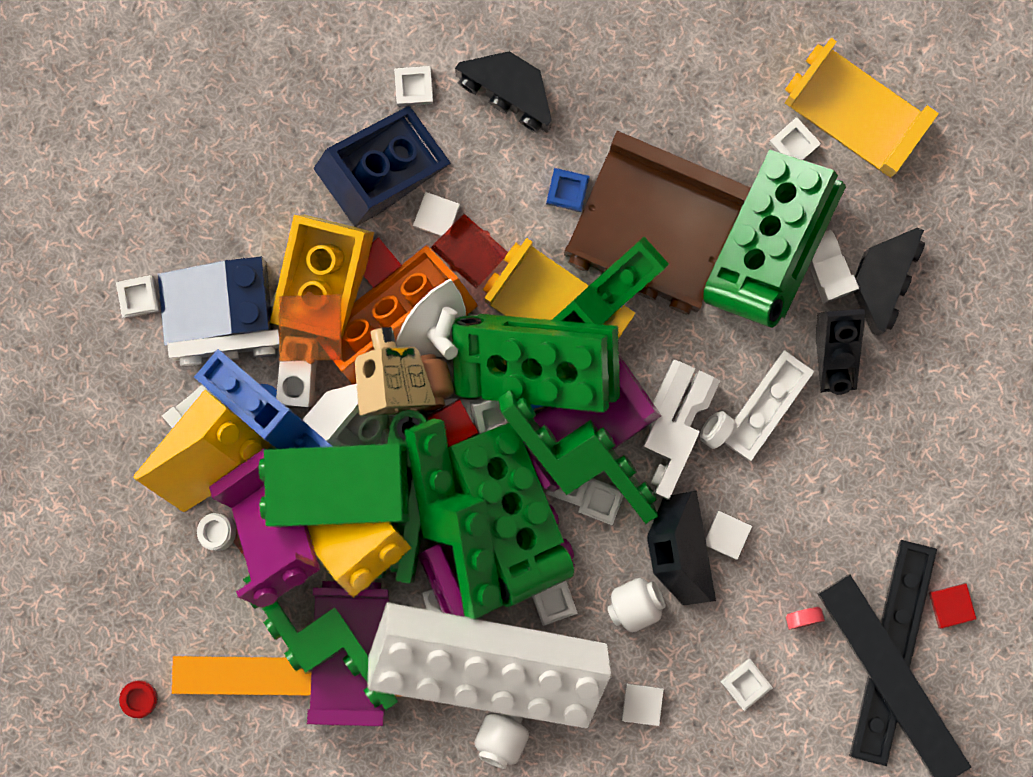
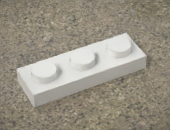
(192, 351)
(768, 405)

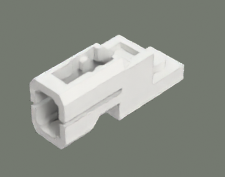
(676, 439)

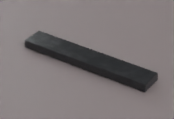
(901, 621)
(893, 679)

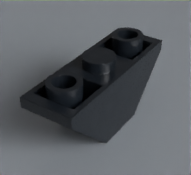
(510, 85)
(884, 277)
(839, 348)
(680, 550)

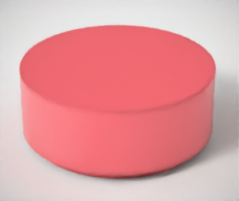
(805, 618)

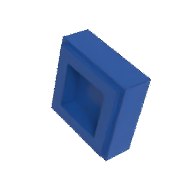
(567, 190)

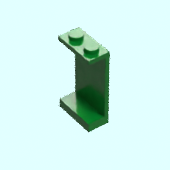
(335, 485)

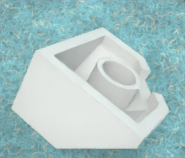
(339, 421)

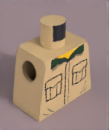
(391, 378)

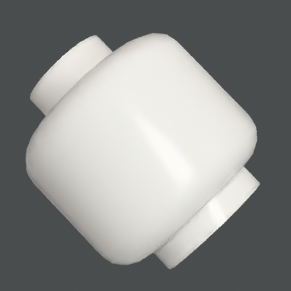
(636, 604)
(501, 740)

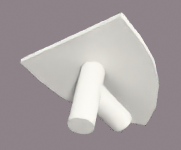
(431, 322)

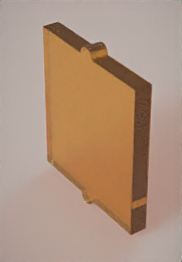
(310, 328)

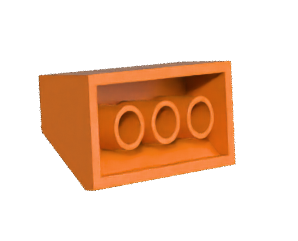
(392, 302)

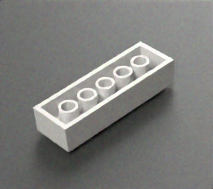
(488, 666)

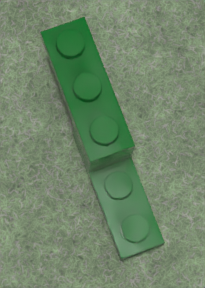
(615, 285)
(578, 455)
(454, 518)
(320, 643)

